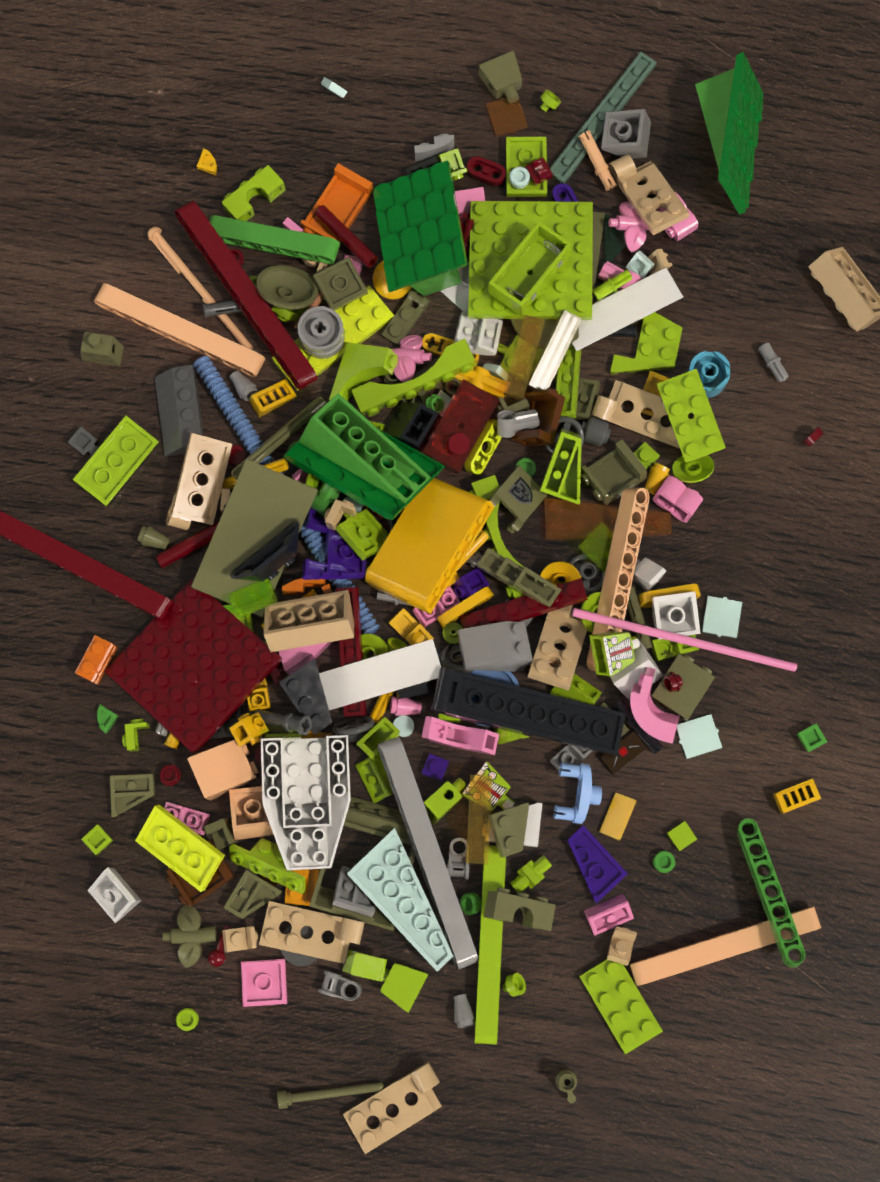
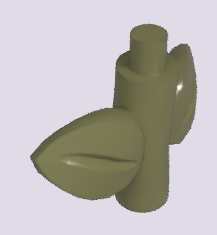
(189, 935)

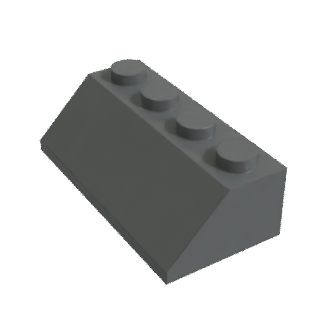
(178, 408)

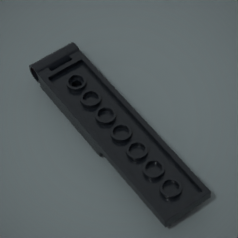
(527, 711)

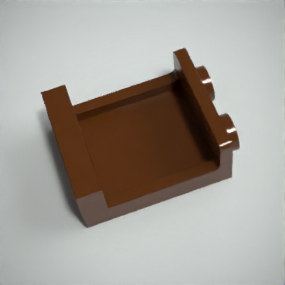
(549, 408)
(192, 896)

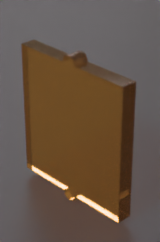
(506, 116)

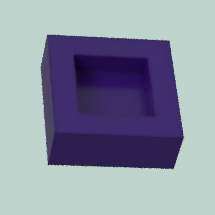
(435, 767)

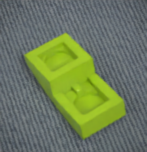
(666, 649)

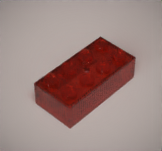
(467, 406)

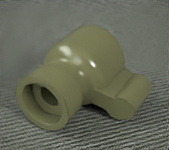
(566, 1081)

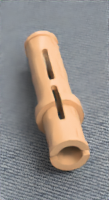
(601, 168)

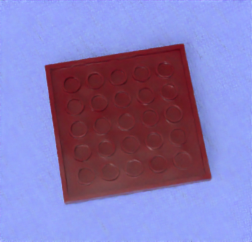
(193, 667)

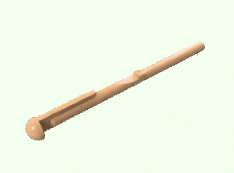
(154, 235)

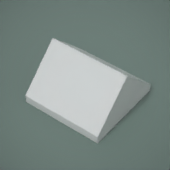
(676, 613)
(630, 675)
(113, 894)

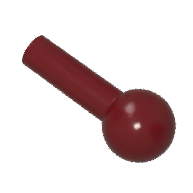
(466, 235)
(217, 957)

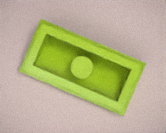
(374, 779)

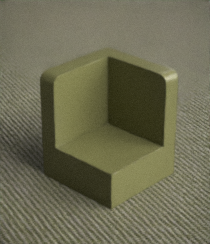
(221, 832)

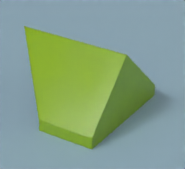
(379, 733)

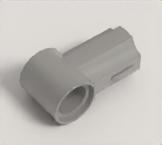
(510, 422)

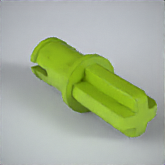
(612, 284)

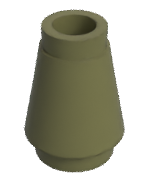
(153, 538)

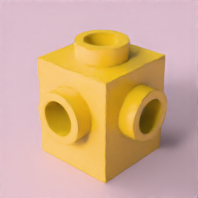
(249, 729)

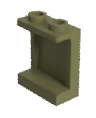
(614, 473)
(695, 684)

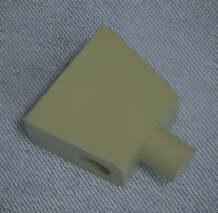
(502, 76)
(99, 347)

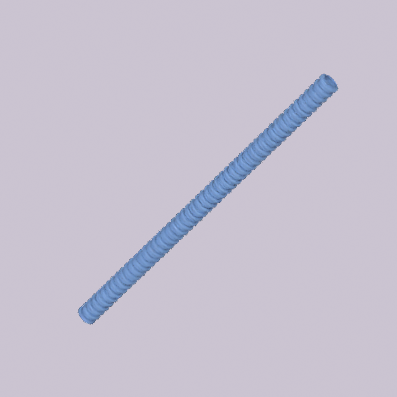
(251, 441)

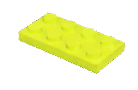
(180, 848)

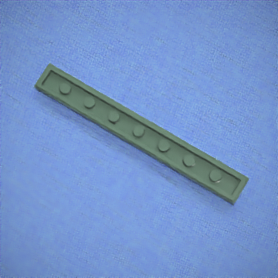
(614, 101)

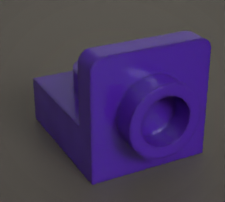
(470, 584)

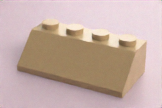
(847, 288)
(308, 621)

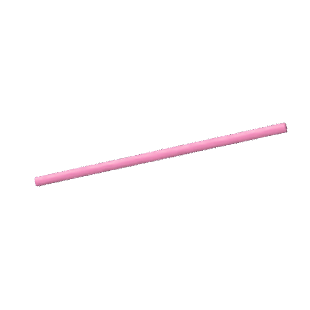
(683, 639)

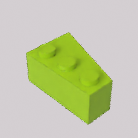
(564, 469)

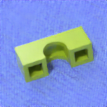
(263, 183)

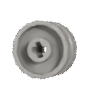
(320, 344)

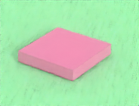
(264, 982)

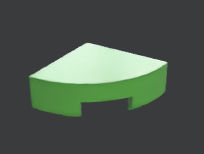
(105, 718)

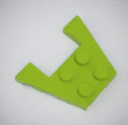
(655, 349)

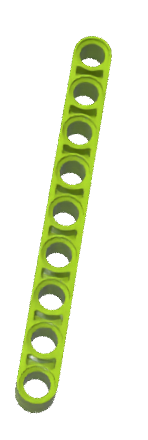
(489, 955)

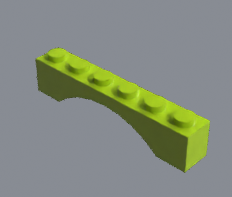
(454, 360)
(485, 488)

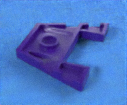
(340, 558)

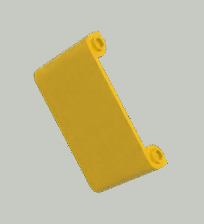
(428, 544)

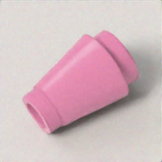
(405, 706)

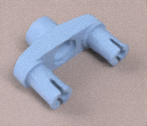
(585, 794)

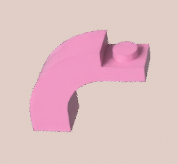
(648, 716)
(460, 736)

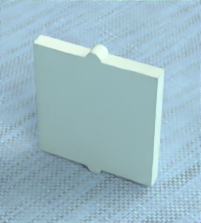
(722, 617)
(698, 736)

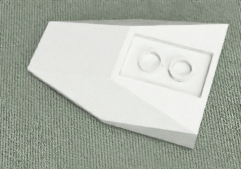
(306, 797)

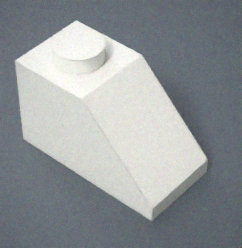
(647, 573)

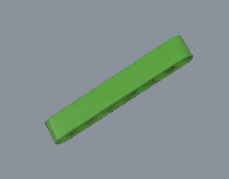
(276, 239)
(770, 903)

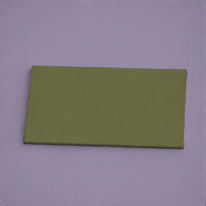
(255, 513)

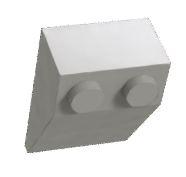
(495, 647)

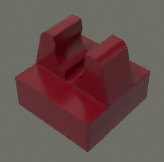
(539, 171)

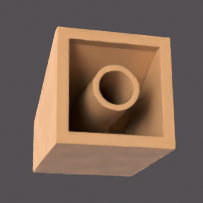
(223, 769)

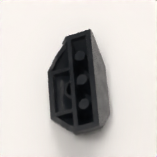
(270, 557)

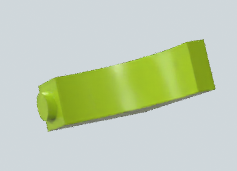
(361, 364)

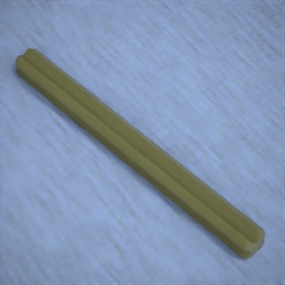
(283, 434)

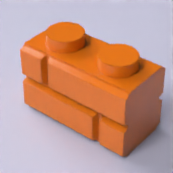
(96, 660)

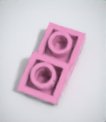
(446, 602)
(193, 819)

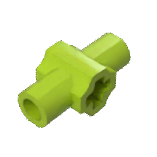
(531, 874)

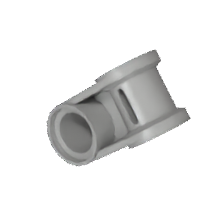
(458, 860)
(338, 986)

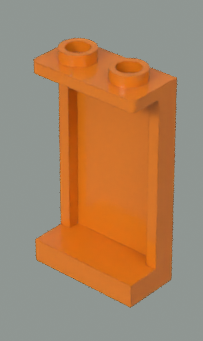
(343, 197)

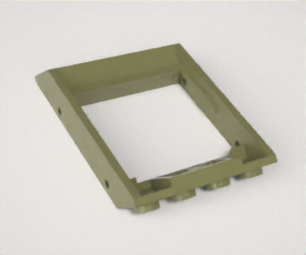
(374, 820)

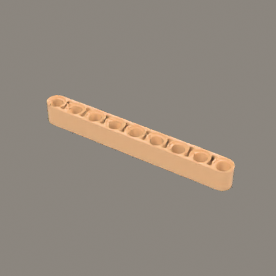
(179, 330)
(621, 560)
(718, 948)

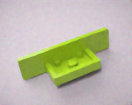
(268, 862)

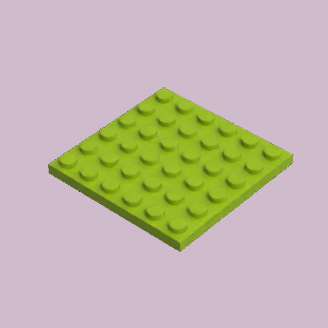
(500, 230)

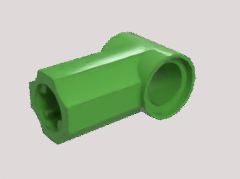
(325, 498)

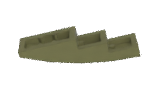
(519, 578)

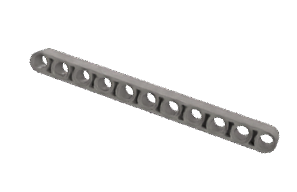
(427, 852)

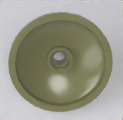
(287, 287)

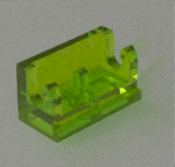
(253, 598)

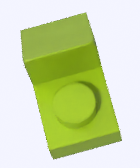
(364, 965)

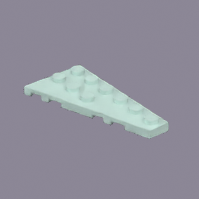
(396, 890)

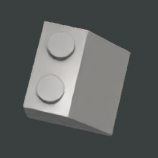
(627, 133)

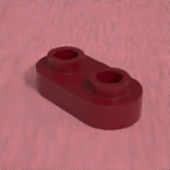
(487, 170)

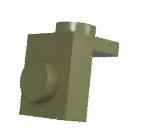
(517, 407)

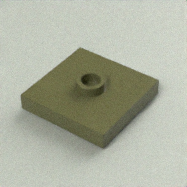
(340, 284)

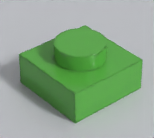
(811, 738)

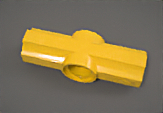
(484, 380)

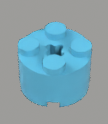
(717, 366)

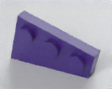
(596, 864)

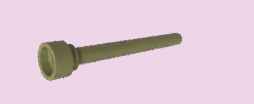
(286, 1098)

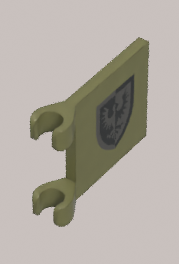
(519, 495)

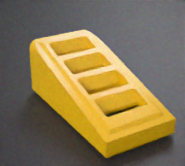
(261, 395)
(782, 806)

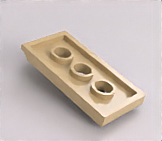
(628, 176)
(611, 411)
(182, 510)
(546, 651)
(344, 931)
(417, 1081)

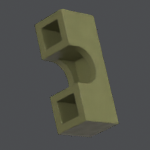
(503, 905)

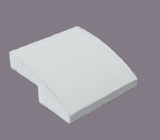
(479, 333)

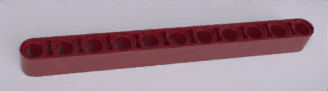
(246, 295)
(84, 566)

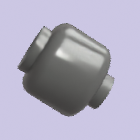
(596, 431)

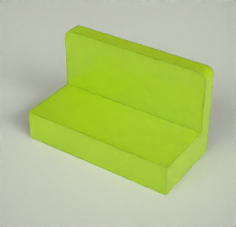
(578, 691)

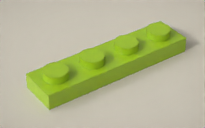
(568, 380)

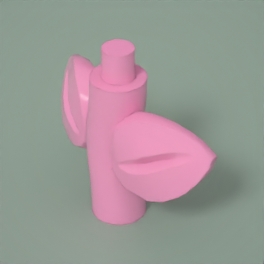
(632, 224)
(408, 356)

